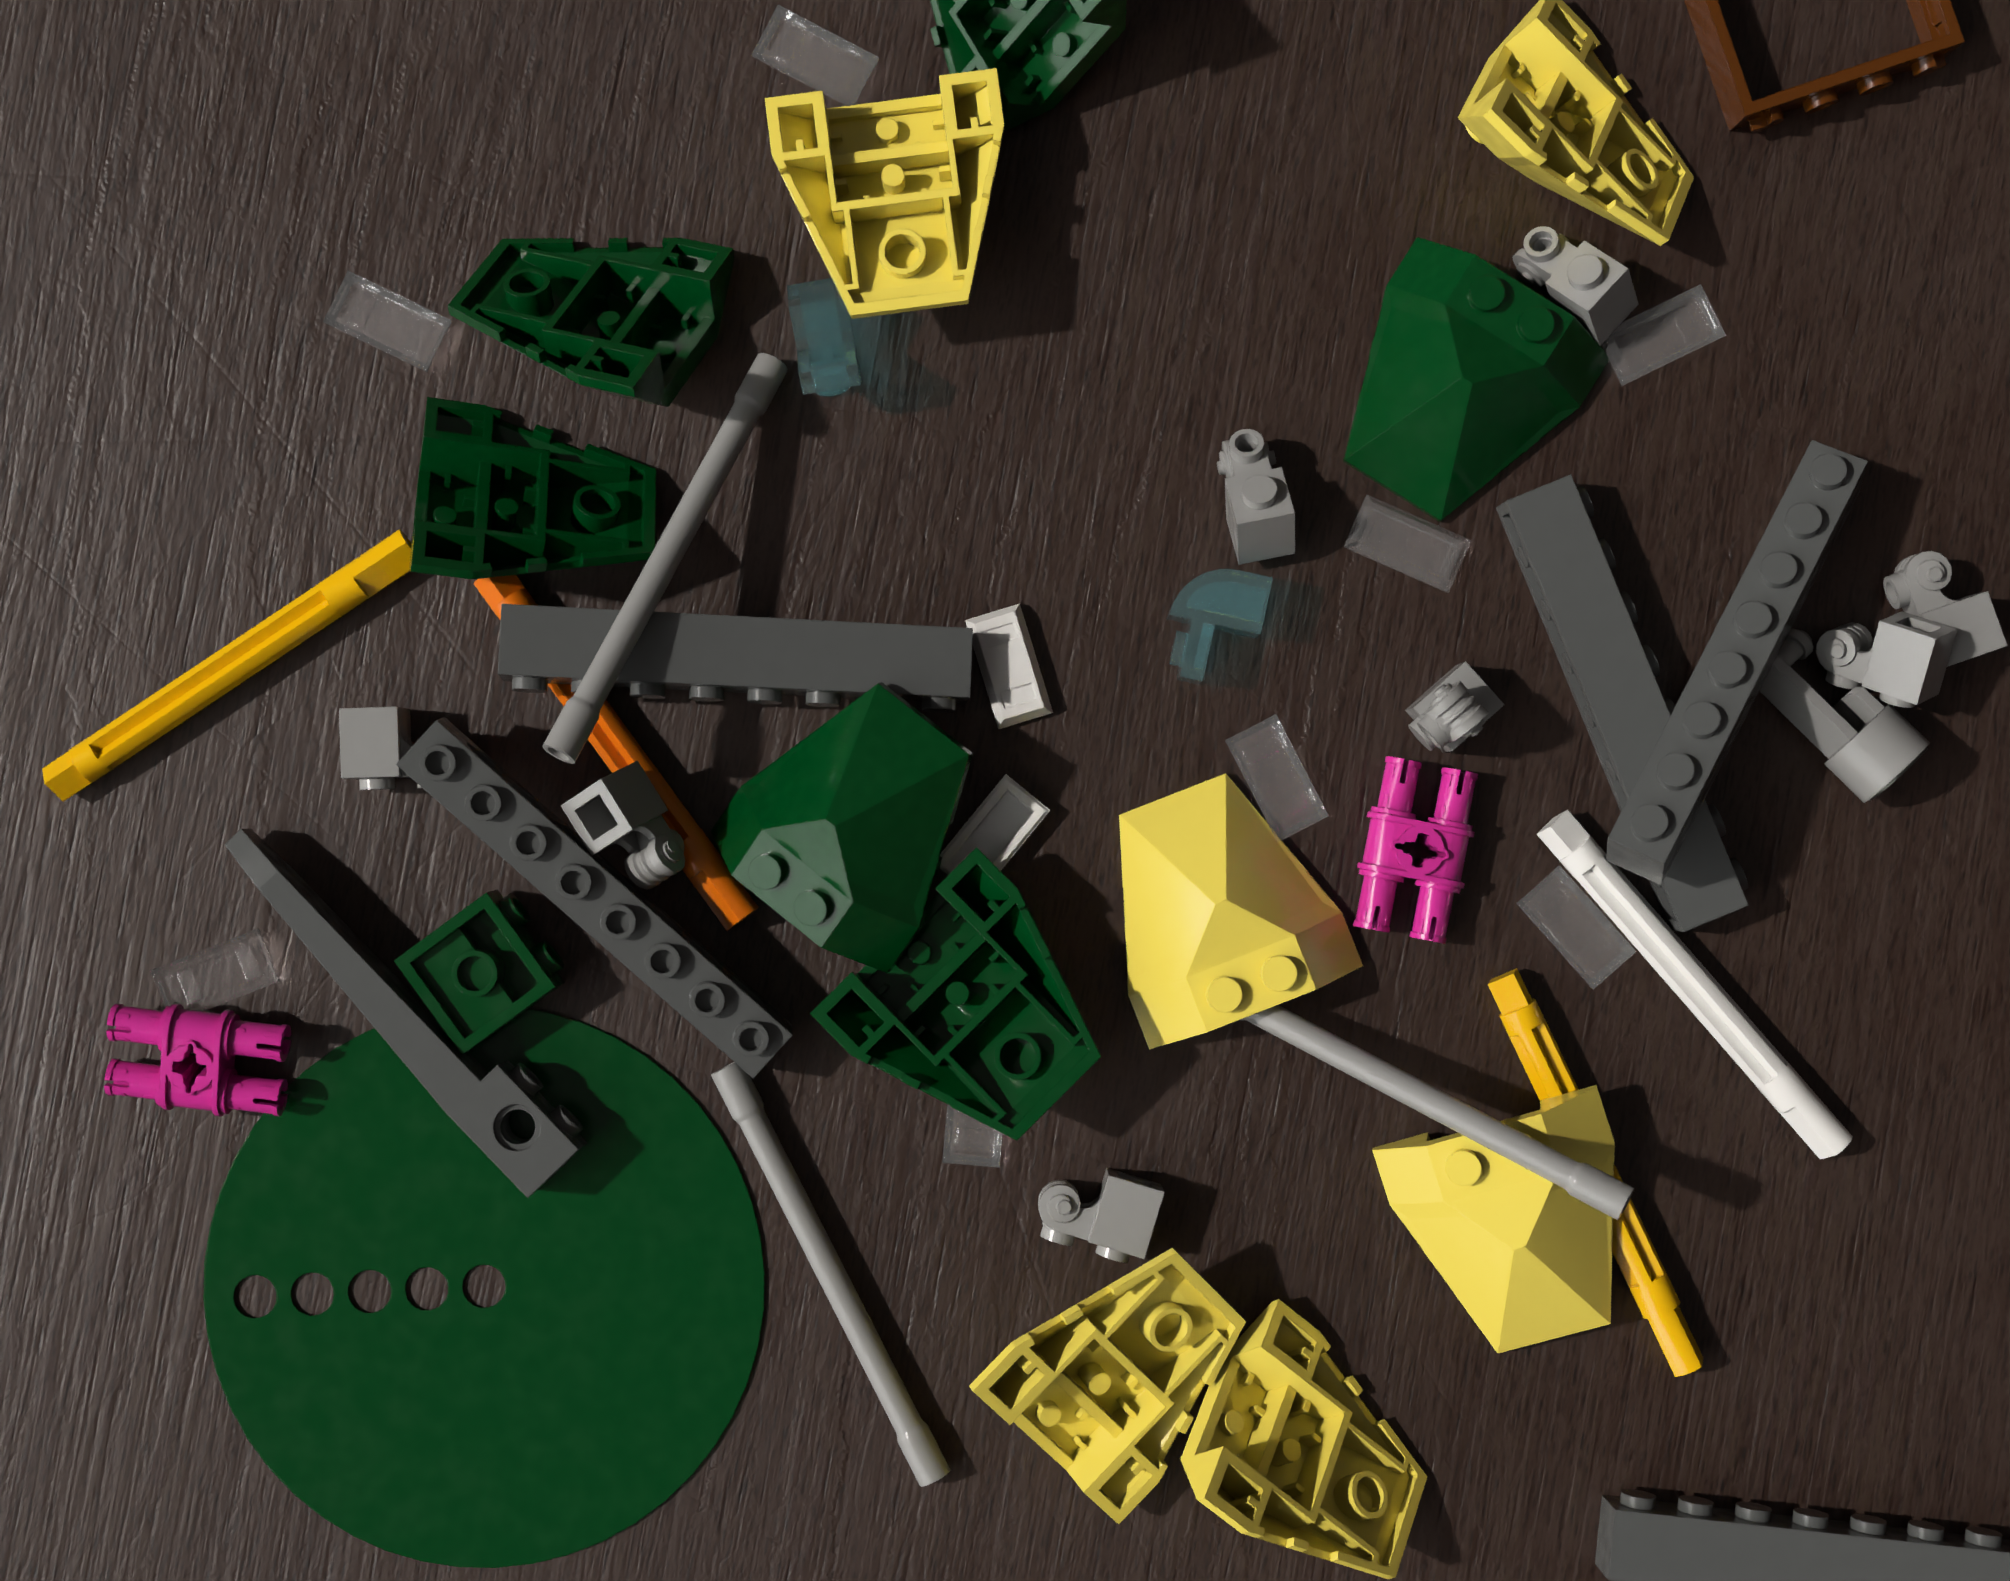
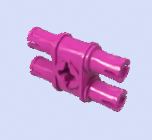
(1395, 824)
(179, 1077)

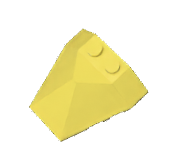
(1568, 126)
(894, 188)
(1219, 915)
(1504, 1238)
(1116, 1378)
(1298, 1454)

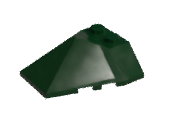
(1034, 45)
(603, 315)
(1463, 377)
(521, 501)
(850, 827)
(970, 1007)

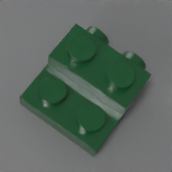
(481, 969)

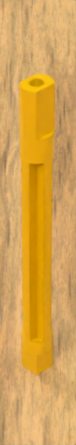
(229, 666)
(1630, 1239)

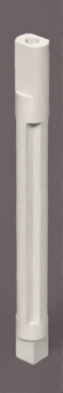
(1695, 986)

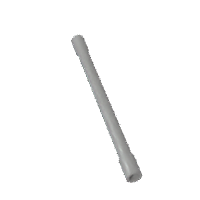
(583, 709)
(1577, 1178)
(912, 1432)

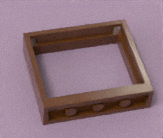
(1933, 22)

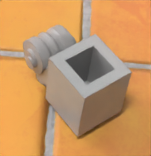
(1578, 280)
(1256, 499)
(1917, 591)
(1901, 664)
(1452, 709)
(373, 744)
(628, 813)
(1115, 1221)

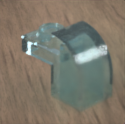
(823, 338)
(1213, 601)

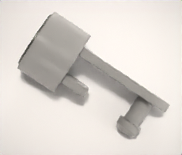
(1860, 737)

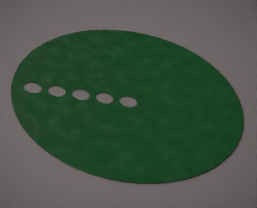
(513, 1420)

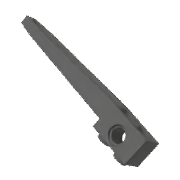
(458, 1082)

